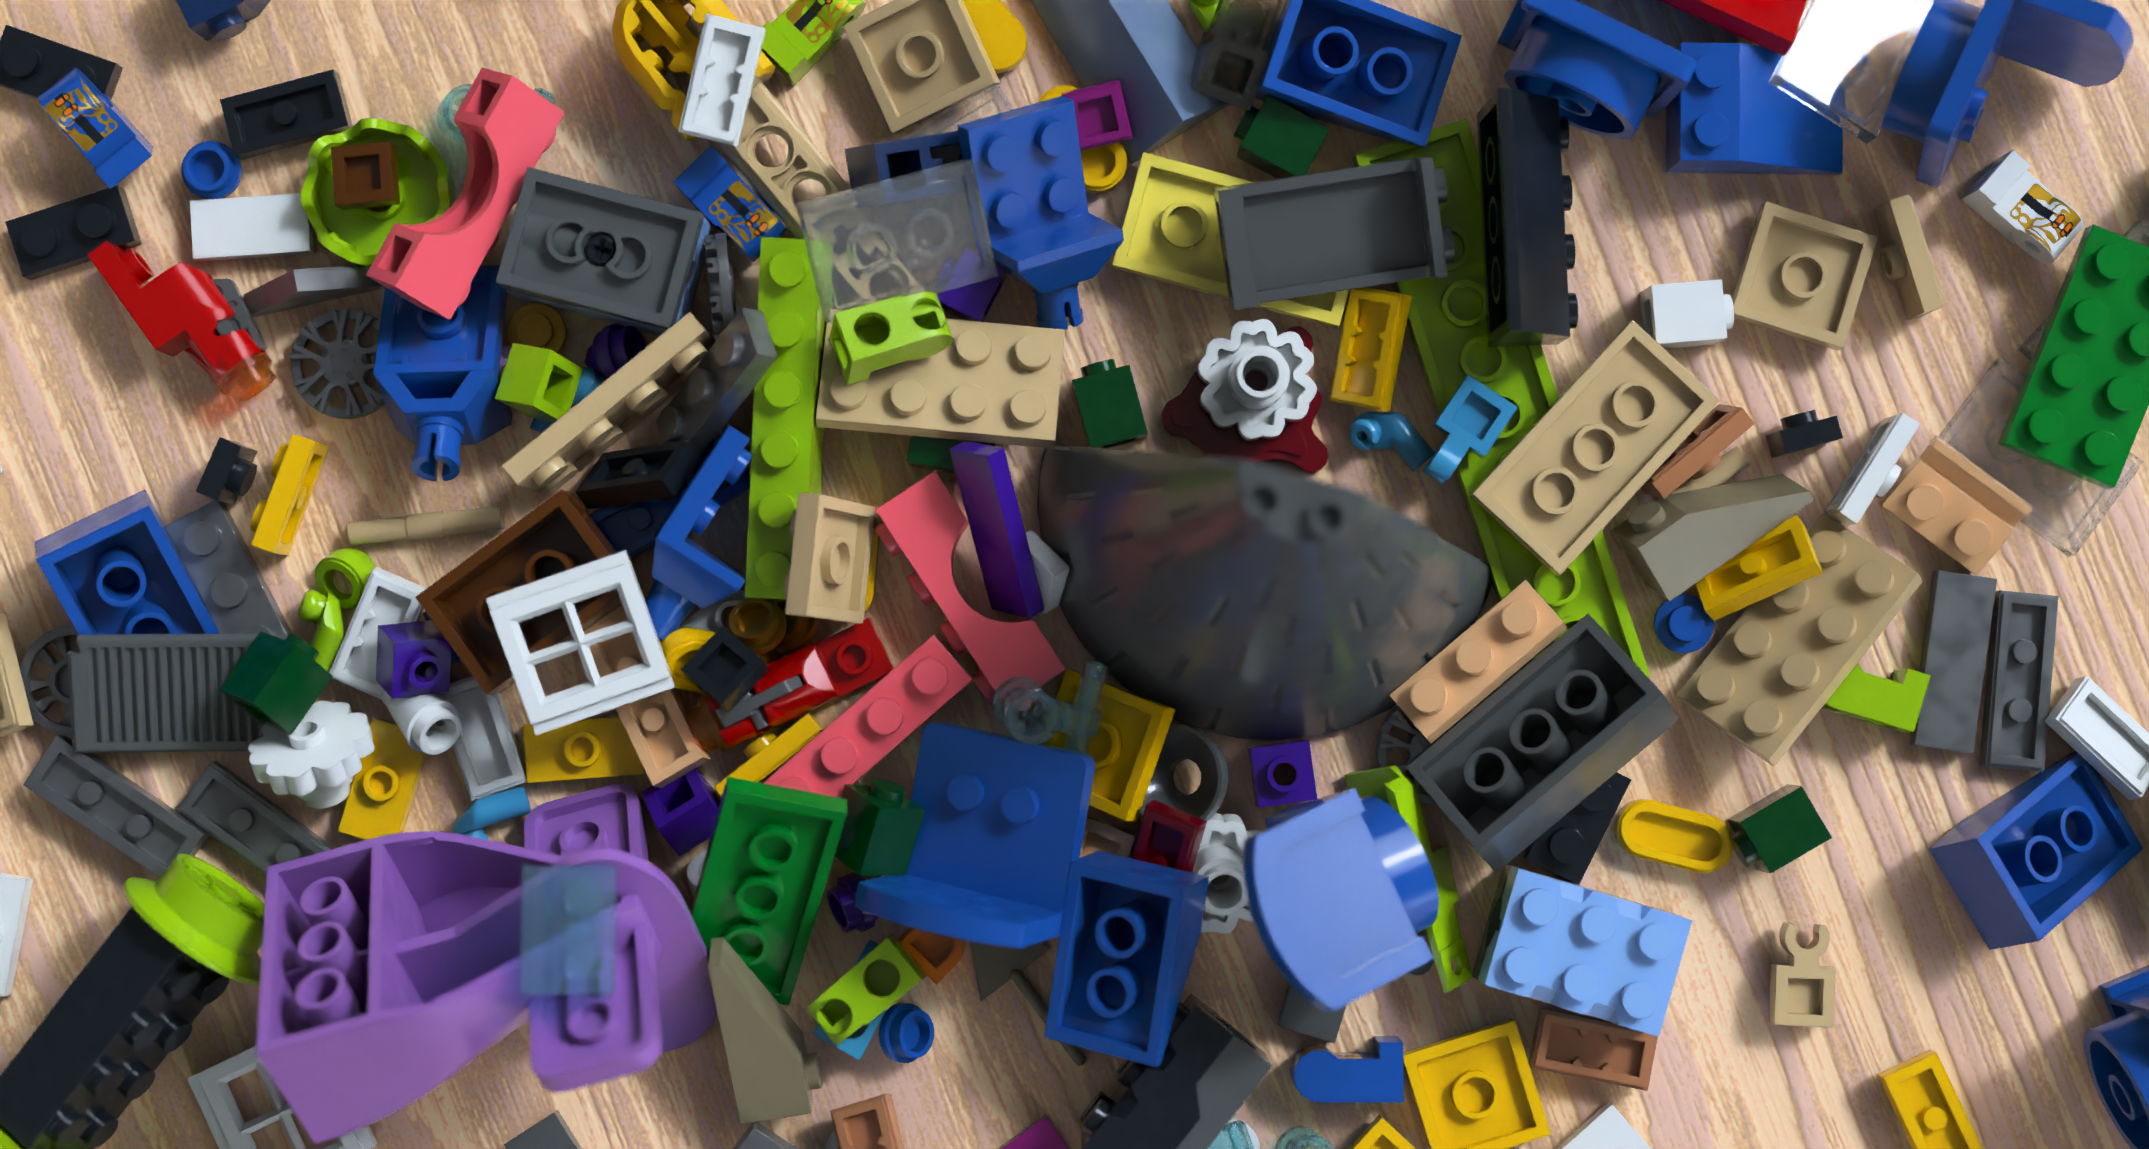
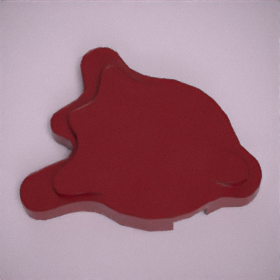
(1295, 444)

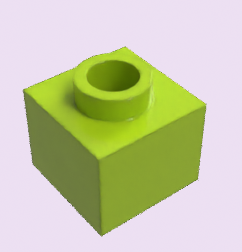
(538, 382)

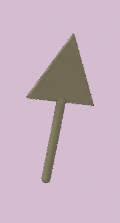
(999, 964)

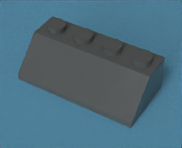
(1543, 742)

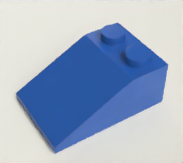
(1360, 67)
(1742, 123)
(123, 574)
(2036, 852)
(1124, 955)

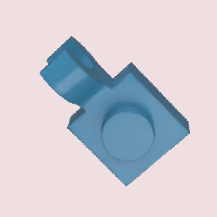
(1471, 423)

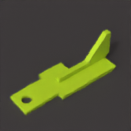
(1444, 935)

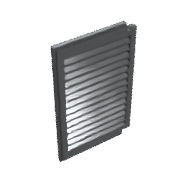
(157, 693)

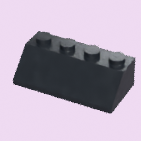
(1525, 220)

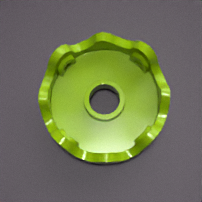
(359, 233)

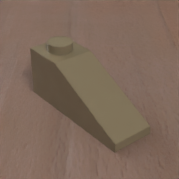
(1698, 530)
(761, 1043)

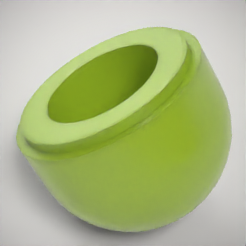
(353, 564)

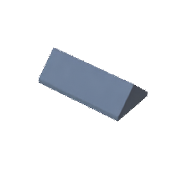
(1143, 49)

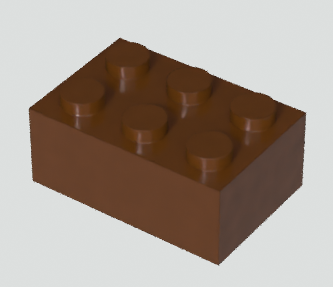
(537, 546)

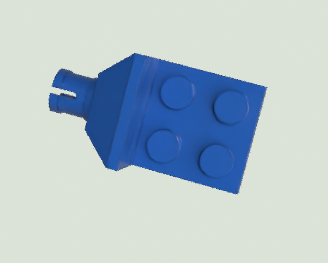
(1038, 204)
(443, 373)
(682, 568)

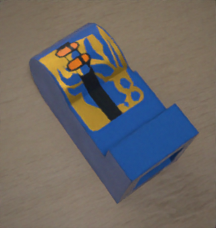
(96, 127)
(728, 203)
(1351, 1077)

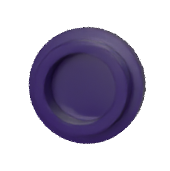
(613, 349)
(842, 904)

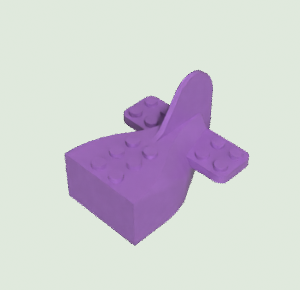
(405, 964)

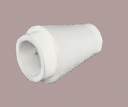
(425, 721)

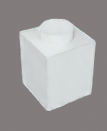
(1687, 313)

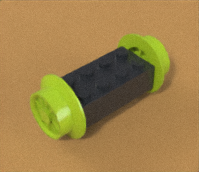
(131, 1006)

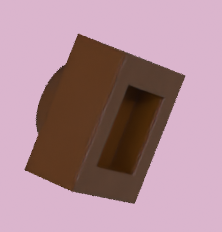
(365, 175)

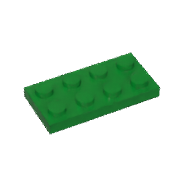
(2090, 365)
(767, 876)

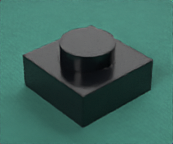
(1803, 432)
(228, 472)
(725, 669)

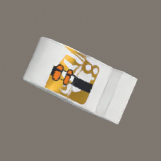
(2023, 208)

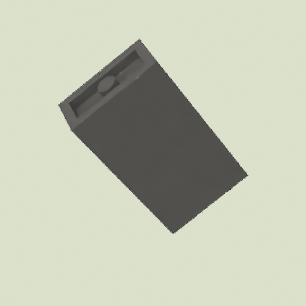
(1333, 231)

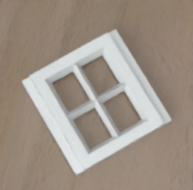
(561, 592)
(226, 1119)

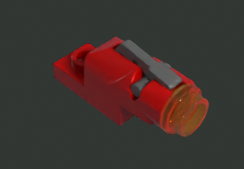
(194, 311)
(795, 687)

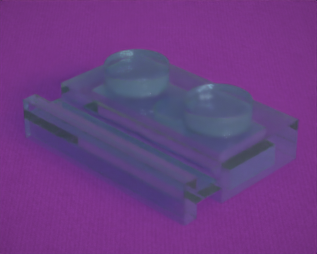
(567, 930)

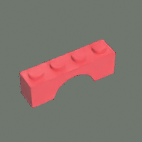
(504, 134)
(927, 529)
(876, 722)

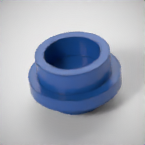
(211, 170)
(1683, 624)
(905, 1033)

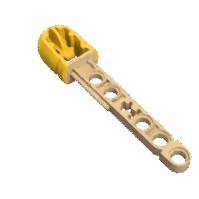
(665, 24)

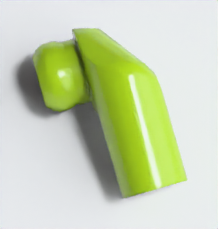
(329, 627)

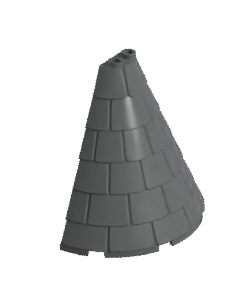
(1249, 588)

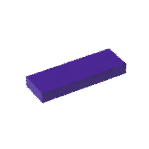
(997, 529)

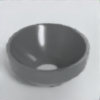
(1193, 744)

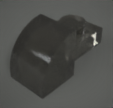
(1235, 49)

